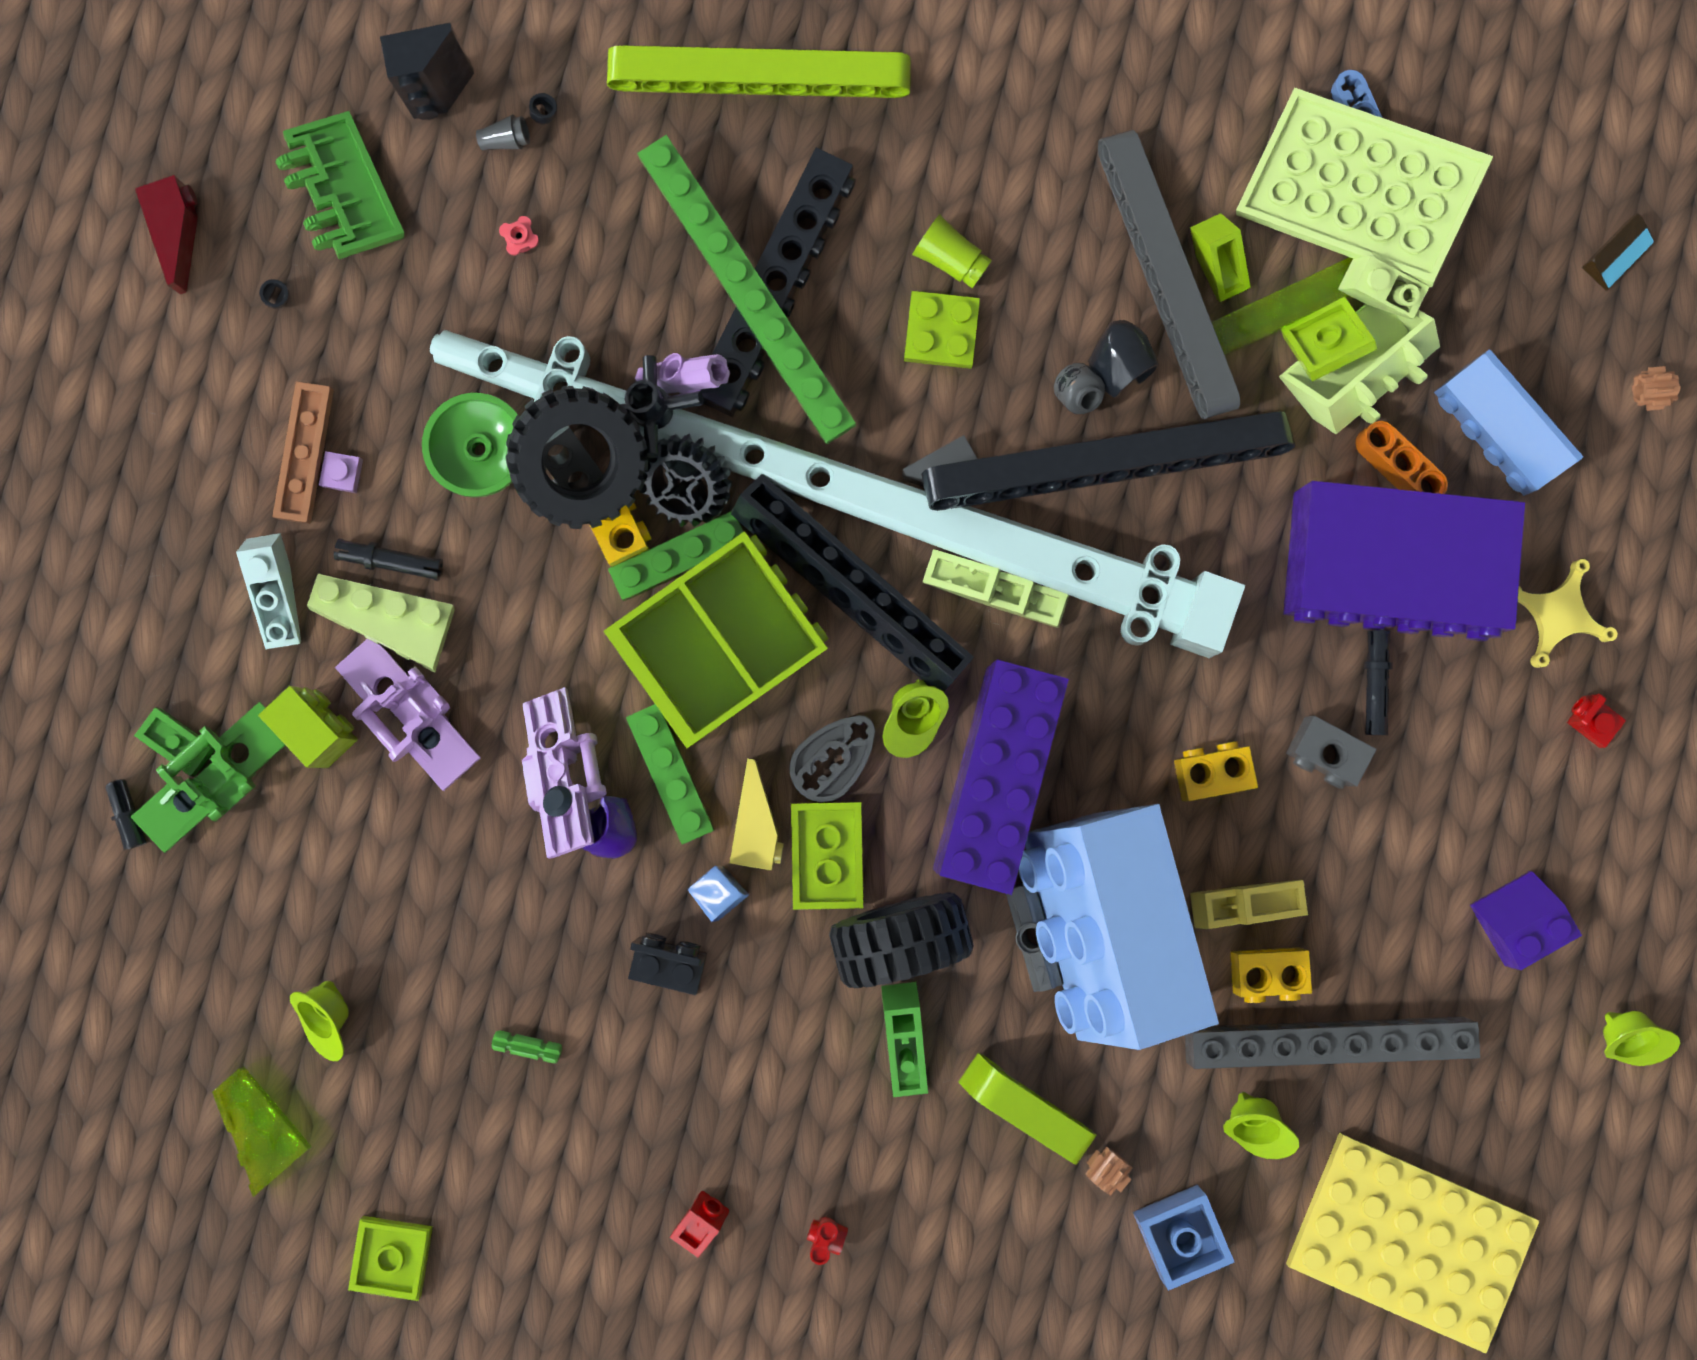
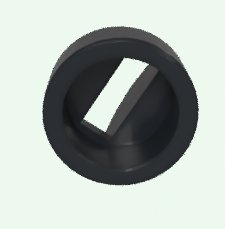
(548, 106)
(267, 291)

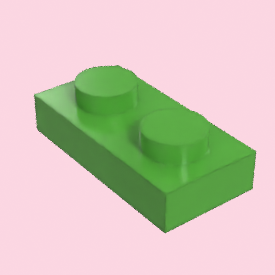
(169, 738)

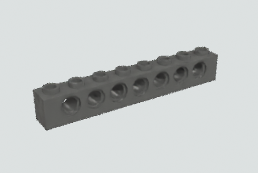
(1333, 1042)

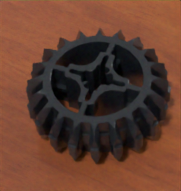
(683, 499)

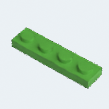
(673, 557)
(670, 774)

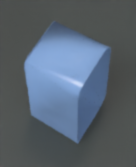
(717, 893)

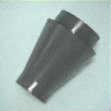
(505, 134)

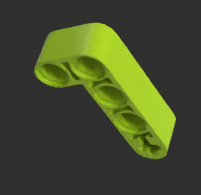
(1026, 1109)

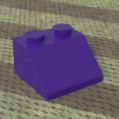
(1525, 921)

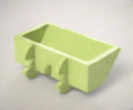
(1358, 385)

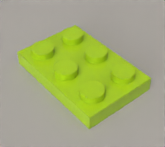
(827, 855)

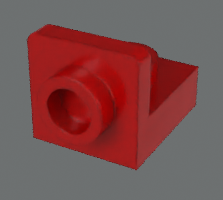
(1595, 720)
(700, 1224)

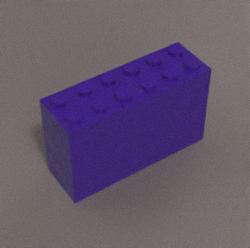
(1404, 560)
(1000, 776)

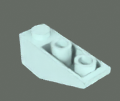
(270, 589)

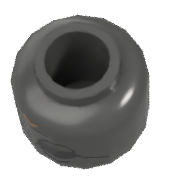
(1079, 388)

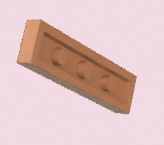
(303, 453)

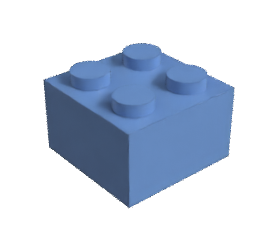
(1183, 1237)

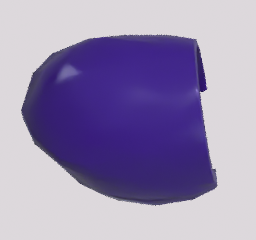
(612, 828)

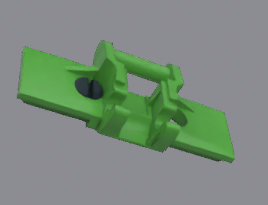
(216, 789)

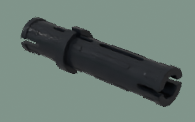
(374, 556)
(1377, 688)

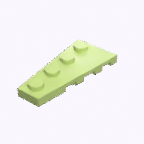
(397, 620)

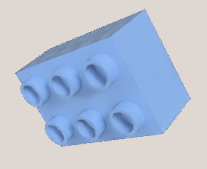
(1117, 929)

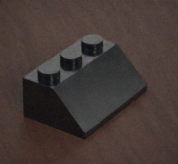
(427, 68)

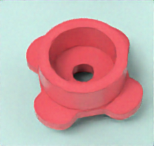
(523, 244)

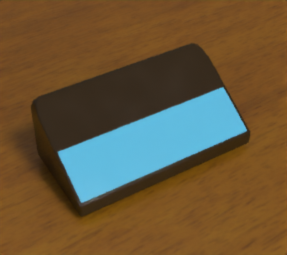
(1619, 252)

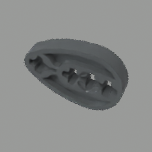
(815, 748)

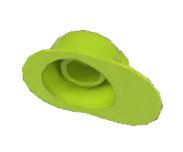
(914, 719)
(322, 1017)
(1637, 1039)
(1259, 1128)

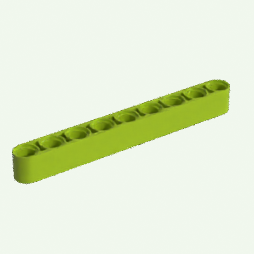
(759, 71)

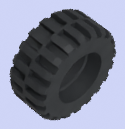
(604, 496)
(901, 940)

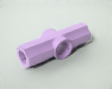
(690, 374)

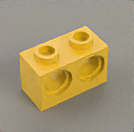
(610, 530)
(1216, 779)
(1271, 965)

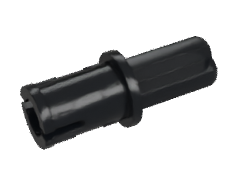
(123, 809)

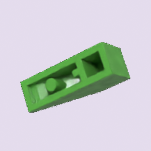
(904, 1039)

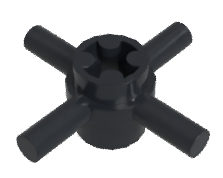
(653, 406)

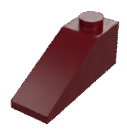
(172, 226)

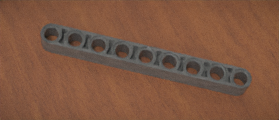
(1168, 274)

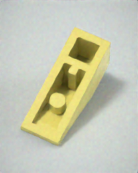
(755, 829)

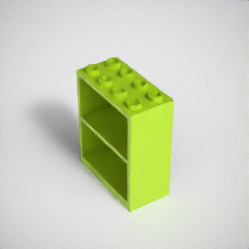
(717, 638)

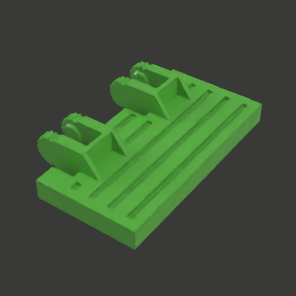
(340, 179)

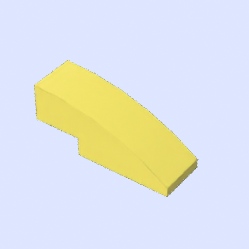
(1248, 904)

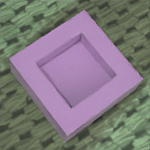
(340, 472)

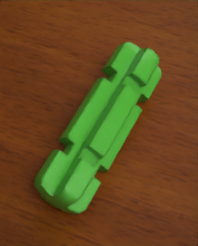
(526, 1046)

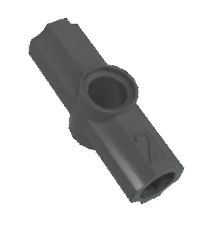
(1026, 913)

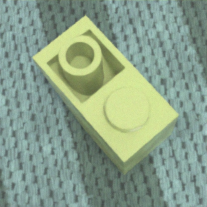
(1383, 287)

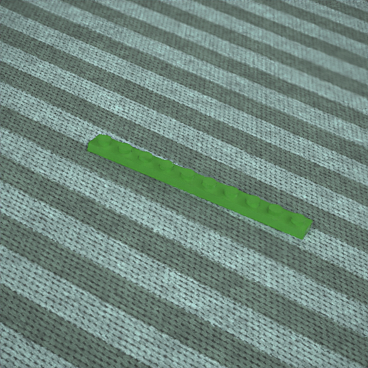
(746, 289)

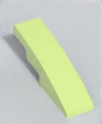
(995, 588)

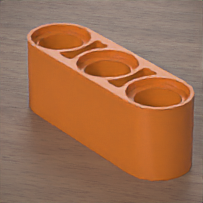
(1394, 445)

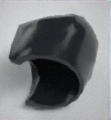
(1123, 356)

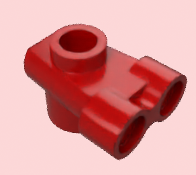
(826, 1238)

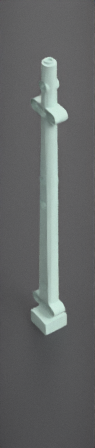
(1193, 610)

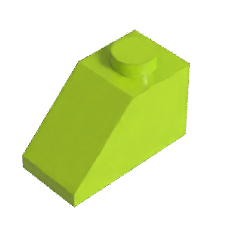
(1221, 256)

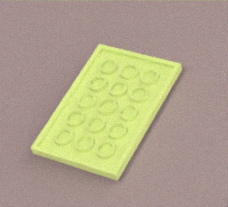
(1363, 185)

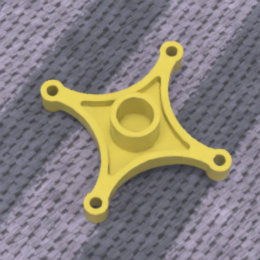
(1562, 614)

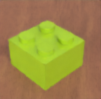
(309, 726)

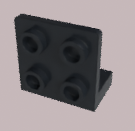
(666, 964)

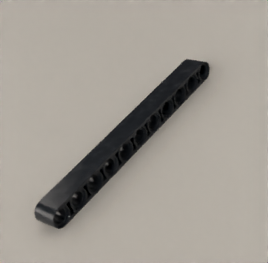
(1107, 461)

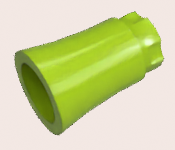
(952, 253)

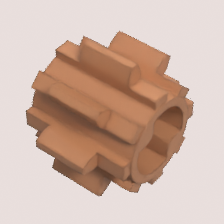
(1656, 388)
(1109, 1171)

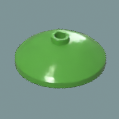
(455, 433)

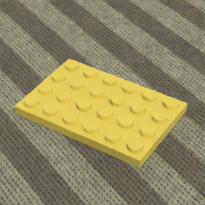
(1412, 1243)

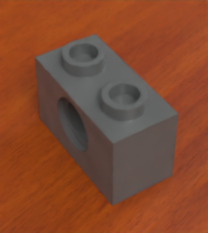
(1351, 753)

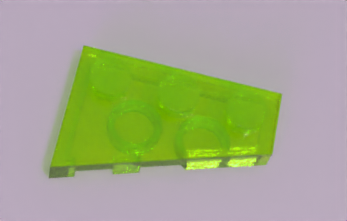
(259, 1128)

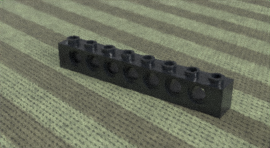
(821, 172)
(850, 584)

